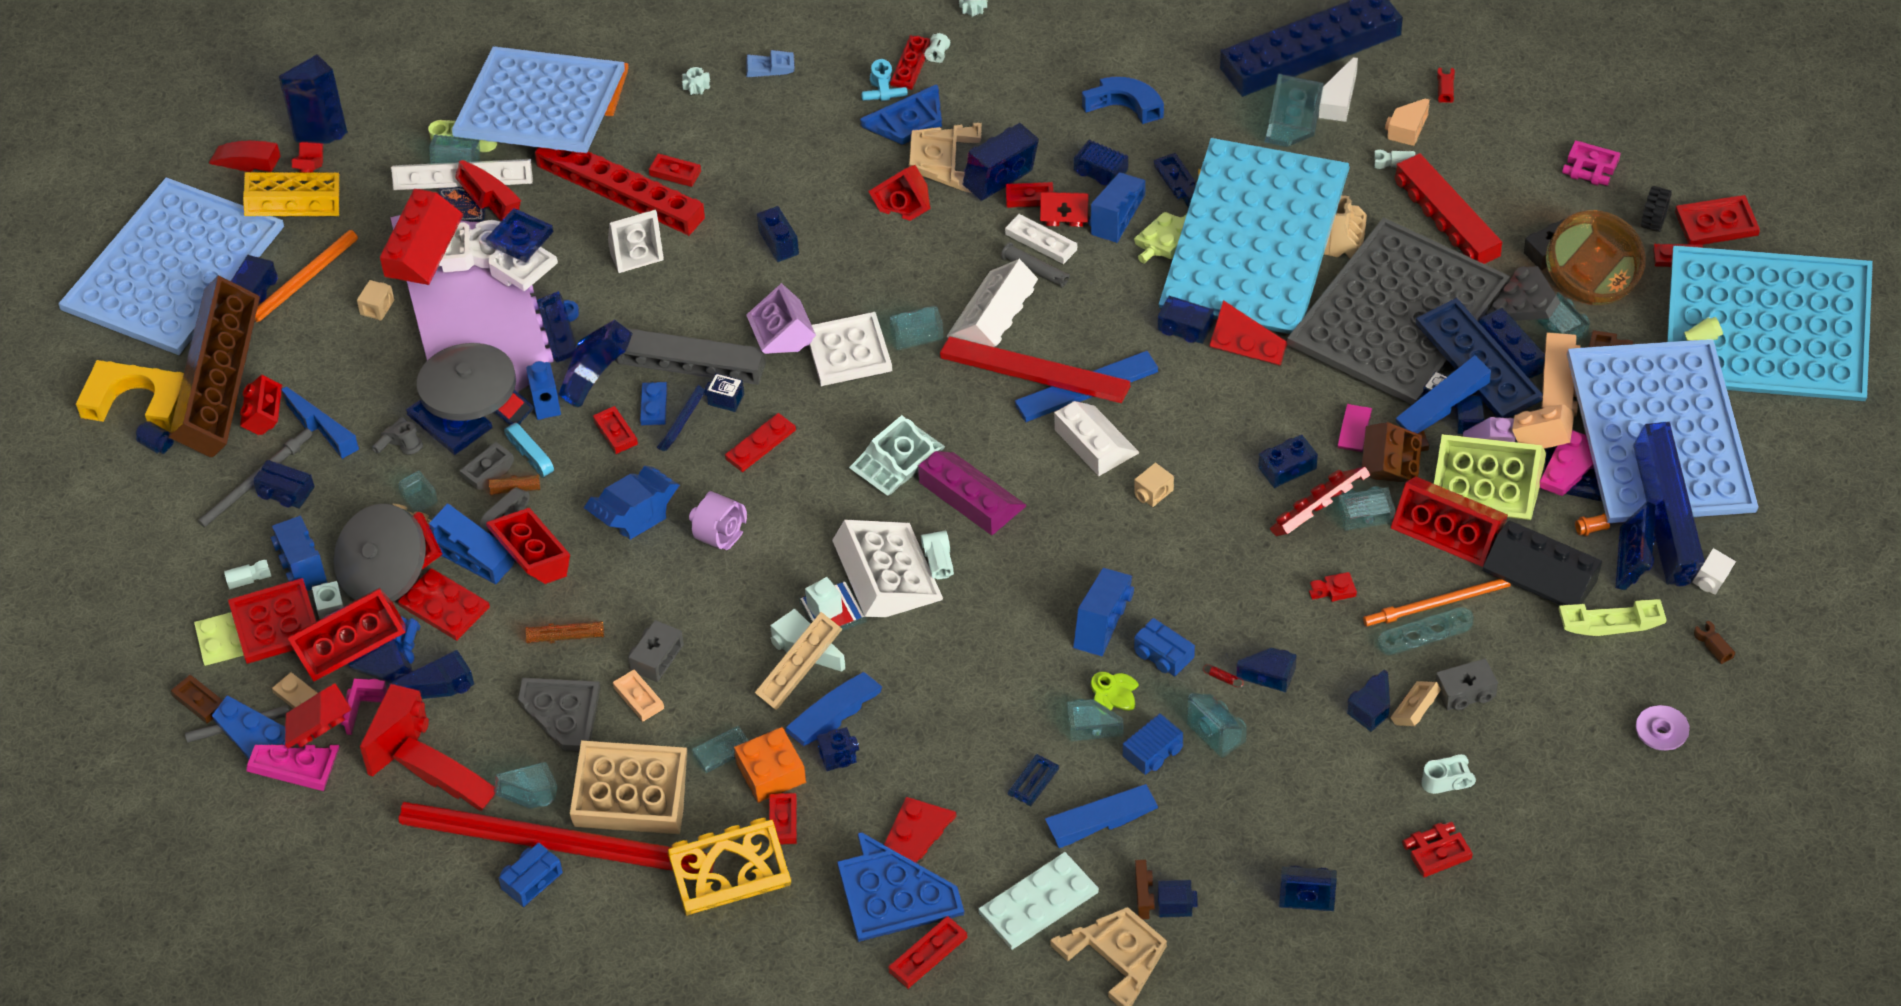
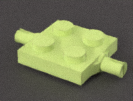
(1160, 237)

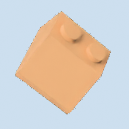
(1545, 426)

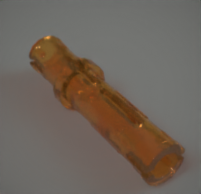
(564, 632)

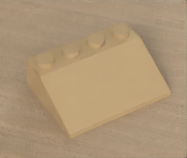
(629, 787)

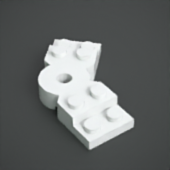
(470, 248)

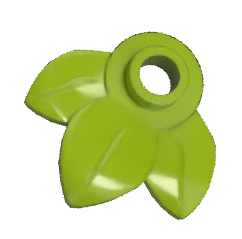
(1117, 692)

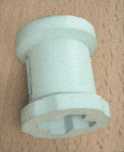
(934, 47)

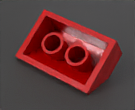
(531, 545)

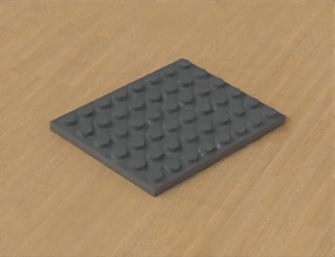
(1372, 307)

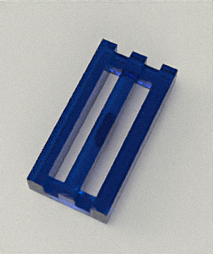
(1022, 796)

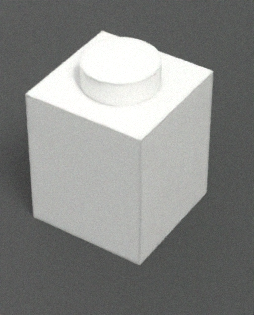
(1713, 571)

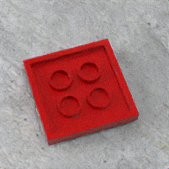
(270, 617)

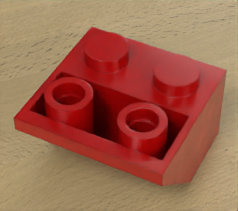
(315, 716)

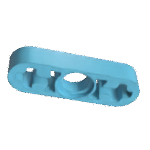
(527, 446)

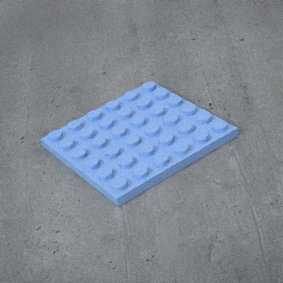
(539, 99)

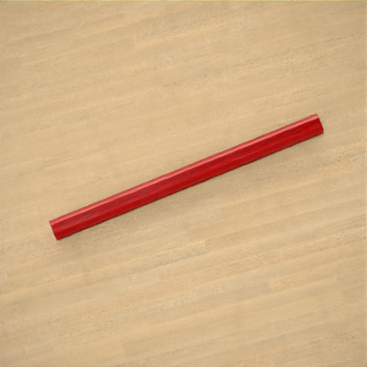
(549, 837)

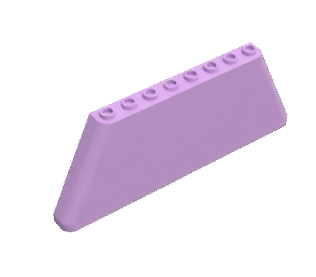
(479, 309)

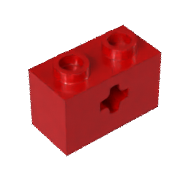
(1076, 201)

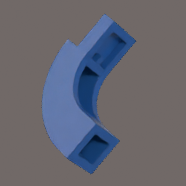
(1128, 93)

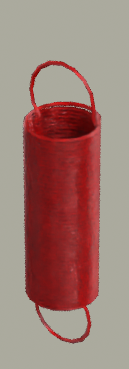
(1222, 675)

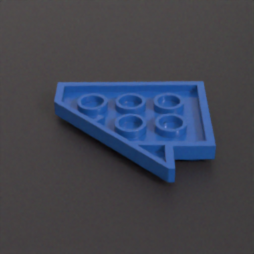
(893, 892)

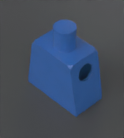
(542, 381)

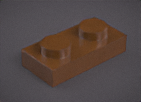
(197, 698)
(1144, 879)

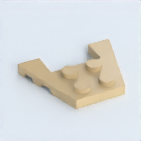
(935, 152)
(1124, 943)

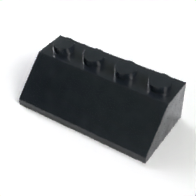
(1542, 565)

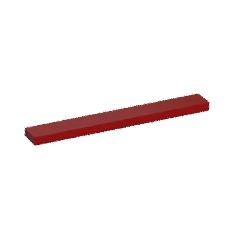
(1035, 369)

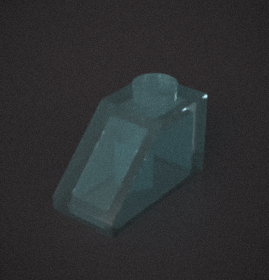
(1092, 721)
(527, 786)

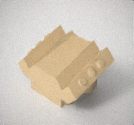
(1347, 229)

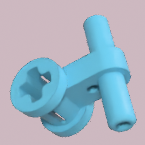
(881, 81)

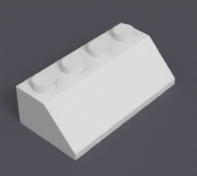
(995, 304)

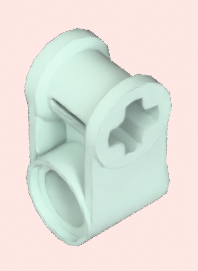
(1449, 774)

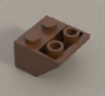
(1391, 452)

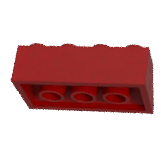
(420, 238)
(1448, 520)
(347, 634)

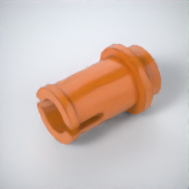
(1591, 524)

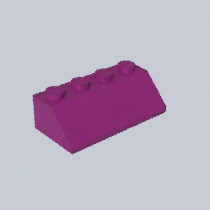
(968, 491)

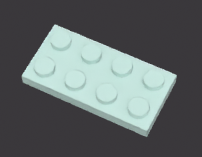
(1038, 900)

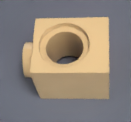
(375, 300)
(1153, 485)

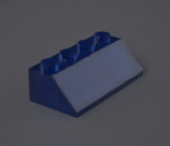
(313, 102)

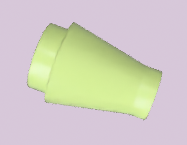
(1705, 330)

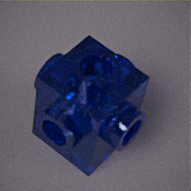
(837, 748)

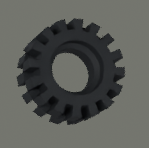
(1656, 208)

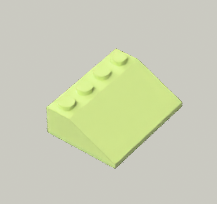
(1492, 472)

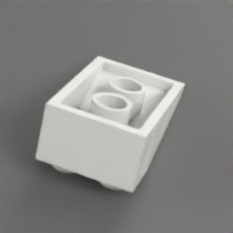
(635, 241)

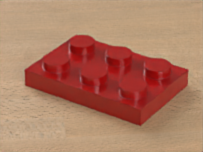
(1717, 220)
(444, 604)

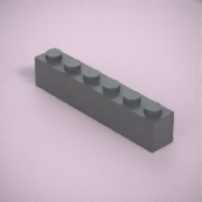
(693, 356)

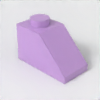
(1493, 429)

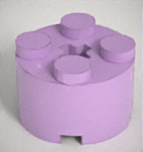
(717, 515)

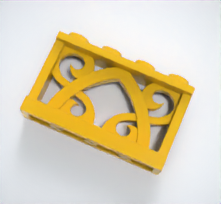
(705, 896)

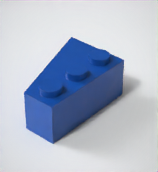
(1116, 206)
(470, 545)
(298, 552)
(1101, 611)

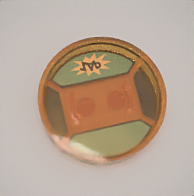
(1595, 257)

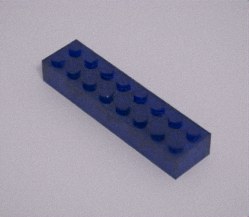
(1309, 43)

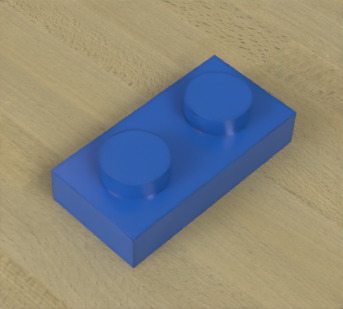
(653, 403)

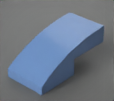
(777, 64)

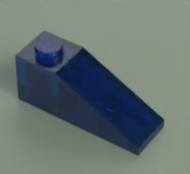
(439, 678)

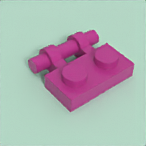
(1593, 158)

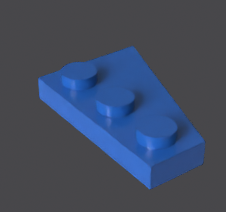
(247, 726)

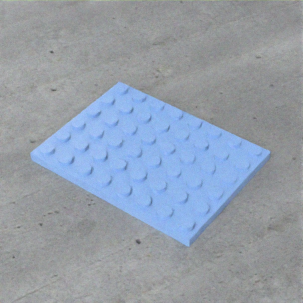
(163, 260)
(1657, 383)

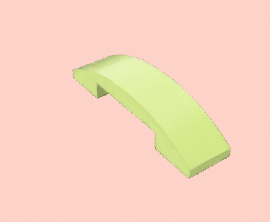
(1599, 622)

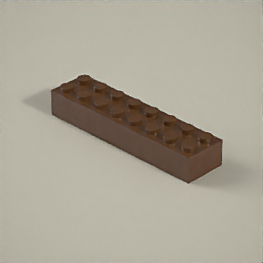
(214, 367)

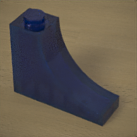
(591, 358)

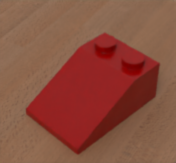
(397, 718)

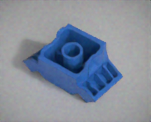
(634, 501)

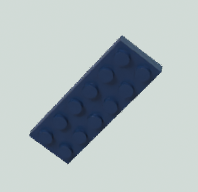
(1461, 337)

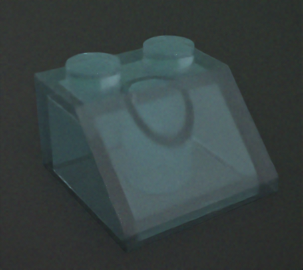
(1215, 723)

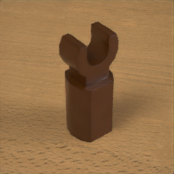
(1715, 643)

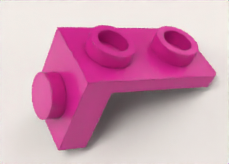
(362, 690)

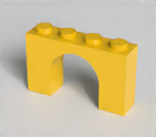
(111, 379)

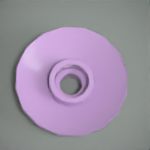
(1665, 719)

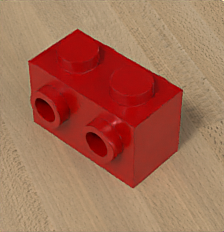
(261, 405)

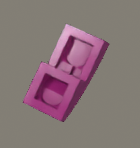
(1353, 427)

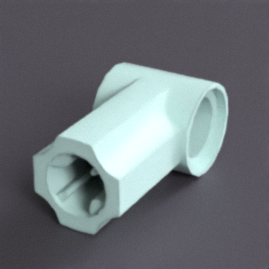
(937, 551)

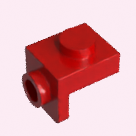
(309, 157)

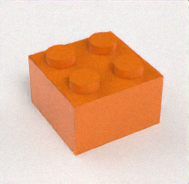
(770, 764)

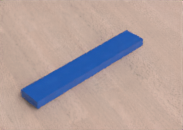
(1055, 398)

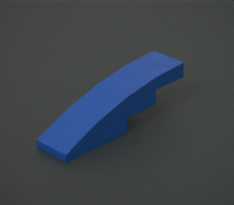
(833, 708)

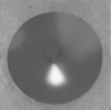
(466, 381)
(379, 550)

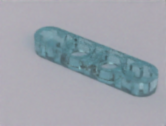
(1423, 627)

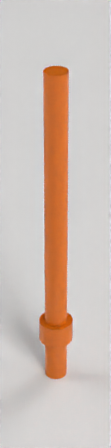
(1391, 614)

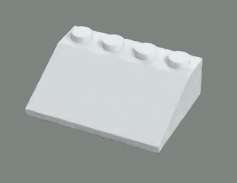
(885, 567)

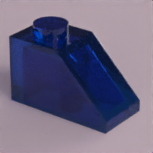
(384, 663)
(1268, 668)

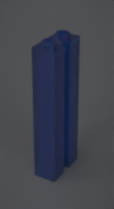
(1666, 488)

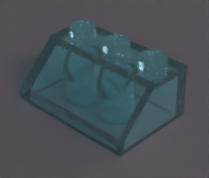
(1293, 110)

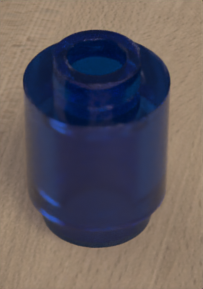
(154, 437)

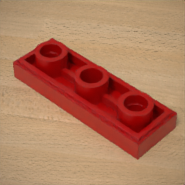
(910, 62)

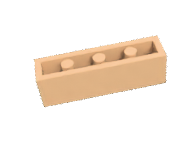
(1557, 377)

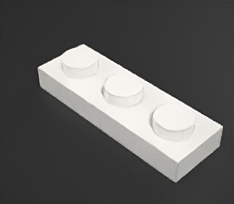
(1041, 239)

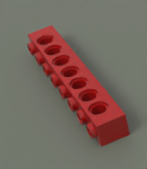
(623, 187)

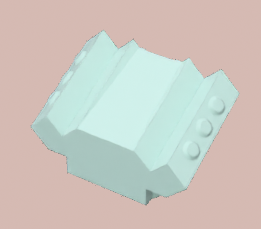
(895, 455)

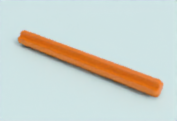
(305, 275)

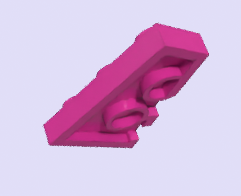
(1567, 465)
(298, 766)

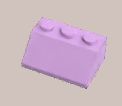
(781, 322)

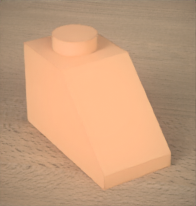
(1407, 122)

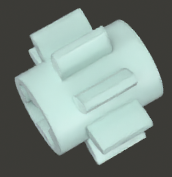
(972, 7)
(696, 80)

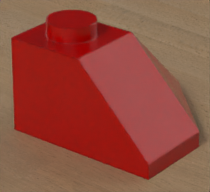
(903, 194)

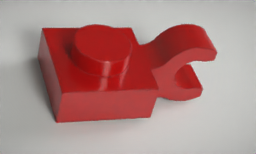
(1335, 586)

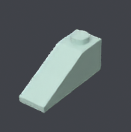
(790, 628)

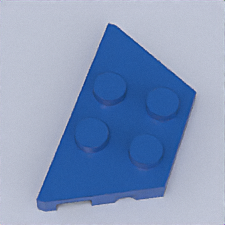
(906, 115)

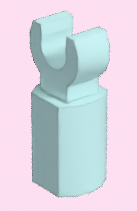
(1385, 159)
(247, 574)

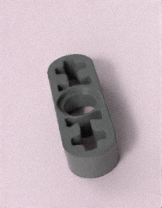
(513, 502)

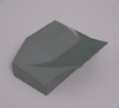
(488, 465)

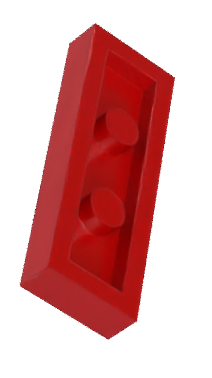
(760, 442)
(927, 952)

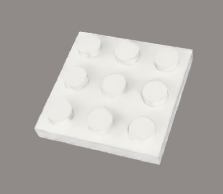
(849, 349)

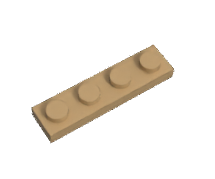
(798, 660)

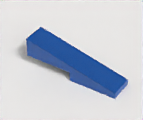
(1439, 400)
(312, 418)
(1092, 817)

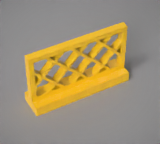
(284, 202)

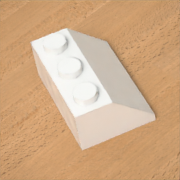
(1093, 437)

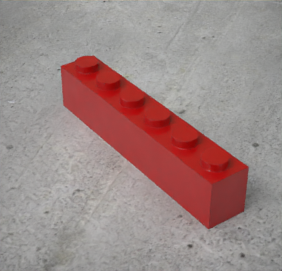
(1447, 209)

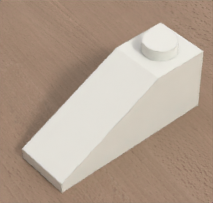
(1338, 93)

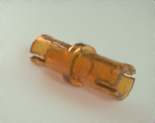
(505, 485)

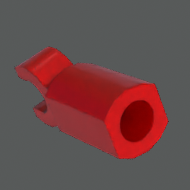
(1445, 86)

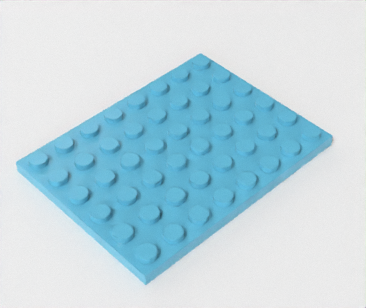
(1256, 232)
(1783, 318)

